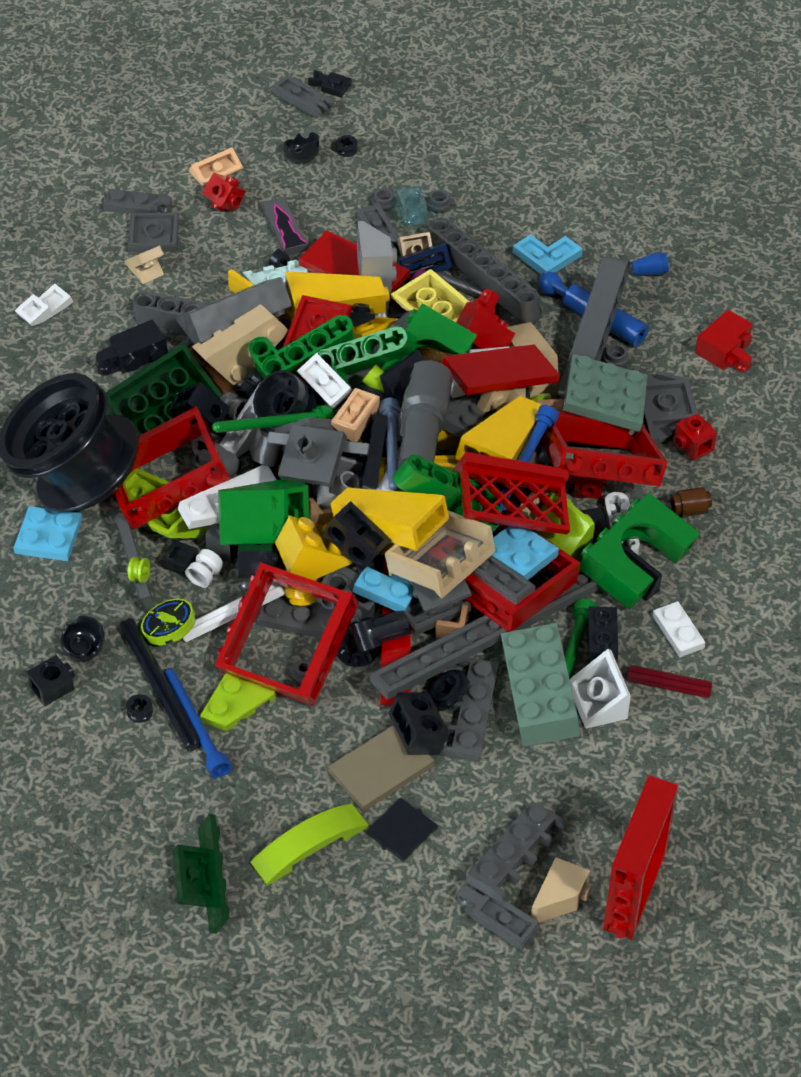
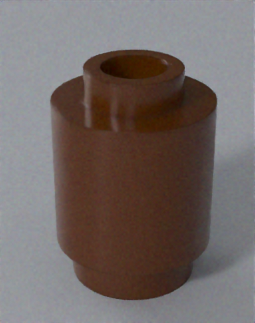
(691, 502)

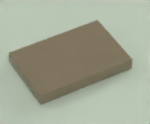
(378, 769)

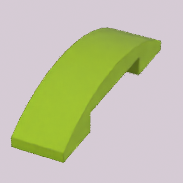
(306, 839)

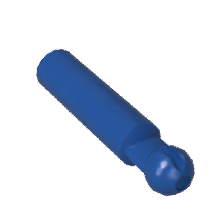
(576, 299)

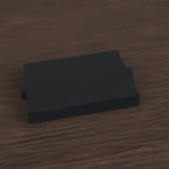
(402, 829)

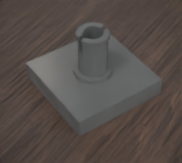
(312, 455)

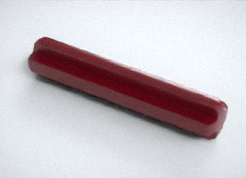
(669, 681)

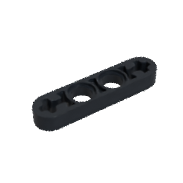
(372, 462)

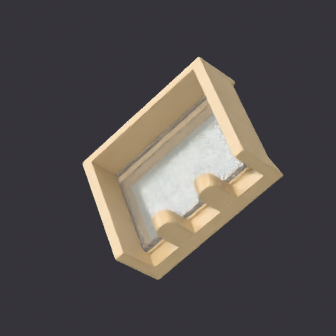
(446, 556)

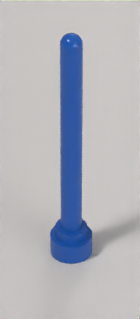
(545, 418)
(217, 762)

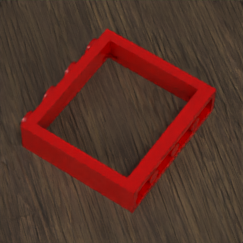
(159, 442)
(643, 467)
(510, 615)
(326, 650)
(640, 857)

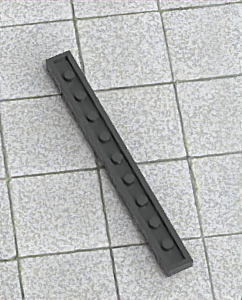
(463, 644)

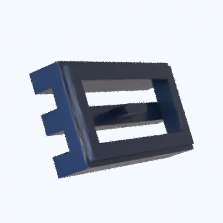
(426, 252)

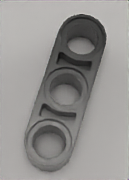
(264, 452)

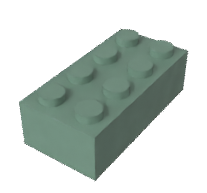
(540, 685)

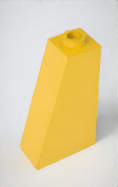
(337, 288)
(503, 432)
(403, 516)

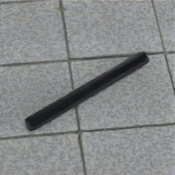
(160, 685)

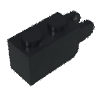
(132, 349)

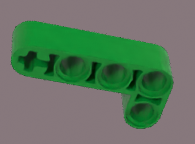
(338, 328)
(364, 348)
(427, 477)

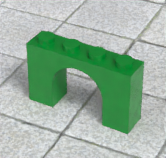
(435, 332)
(646, 521)

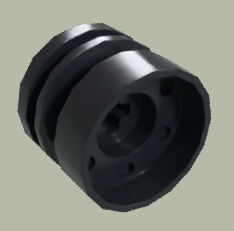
(284, 394)

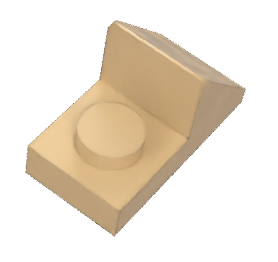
(145, 265)
(498, 399)

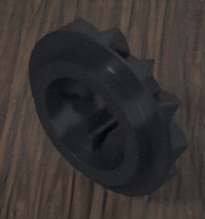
(352, 657)
(439, 689)

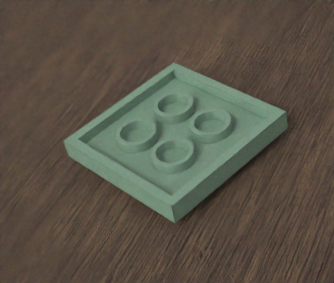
(605, 392)

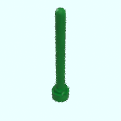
(320, 411)
(580, 614)

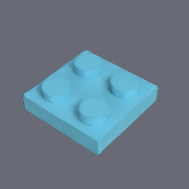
(48, 533)
(523, 550)

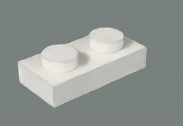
(325, 381)
(678, 629)

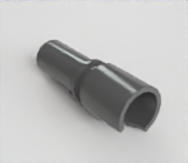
(424, 409)

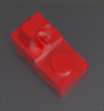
(482, 321)
(724, 341)

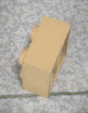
(414, 243)

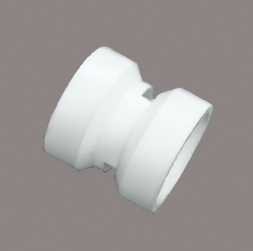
(204, 568)

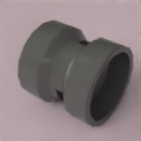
(235, 404)

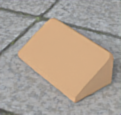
(221, 163)
(356, 414)

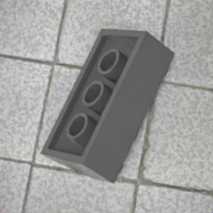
(220, 314)

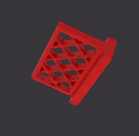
(514, 475)

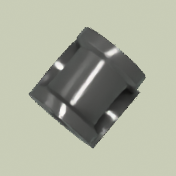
(203, 456)

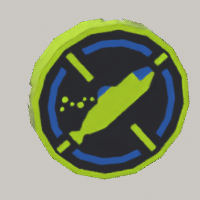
(168, 621)

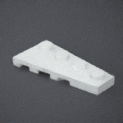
(204, 508)

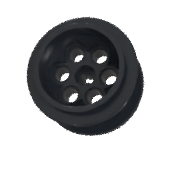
(69, 443)

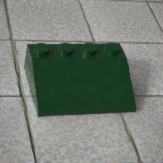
(151, 391)

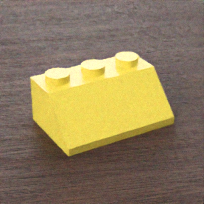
(432, 292)

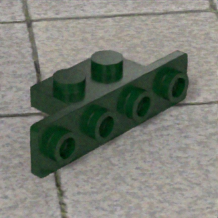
(200, 874)

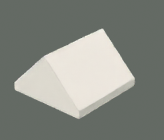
(601, 692)

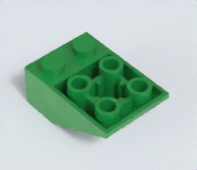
(260, 510)

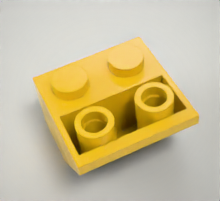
(308, 550)

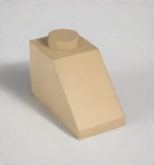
(561, 891)

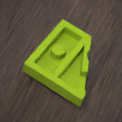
(234, 701)

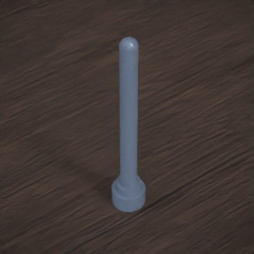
(391, 408)

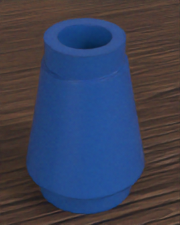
(651, 264)

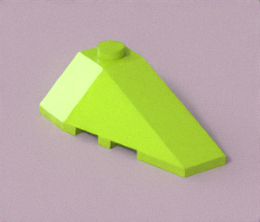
(169, 524)

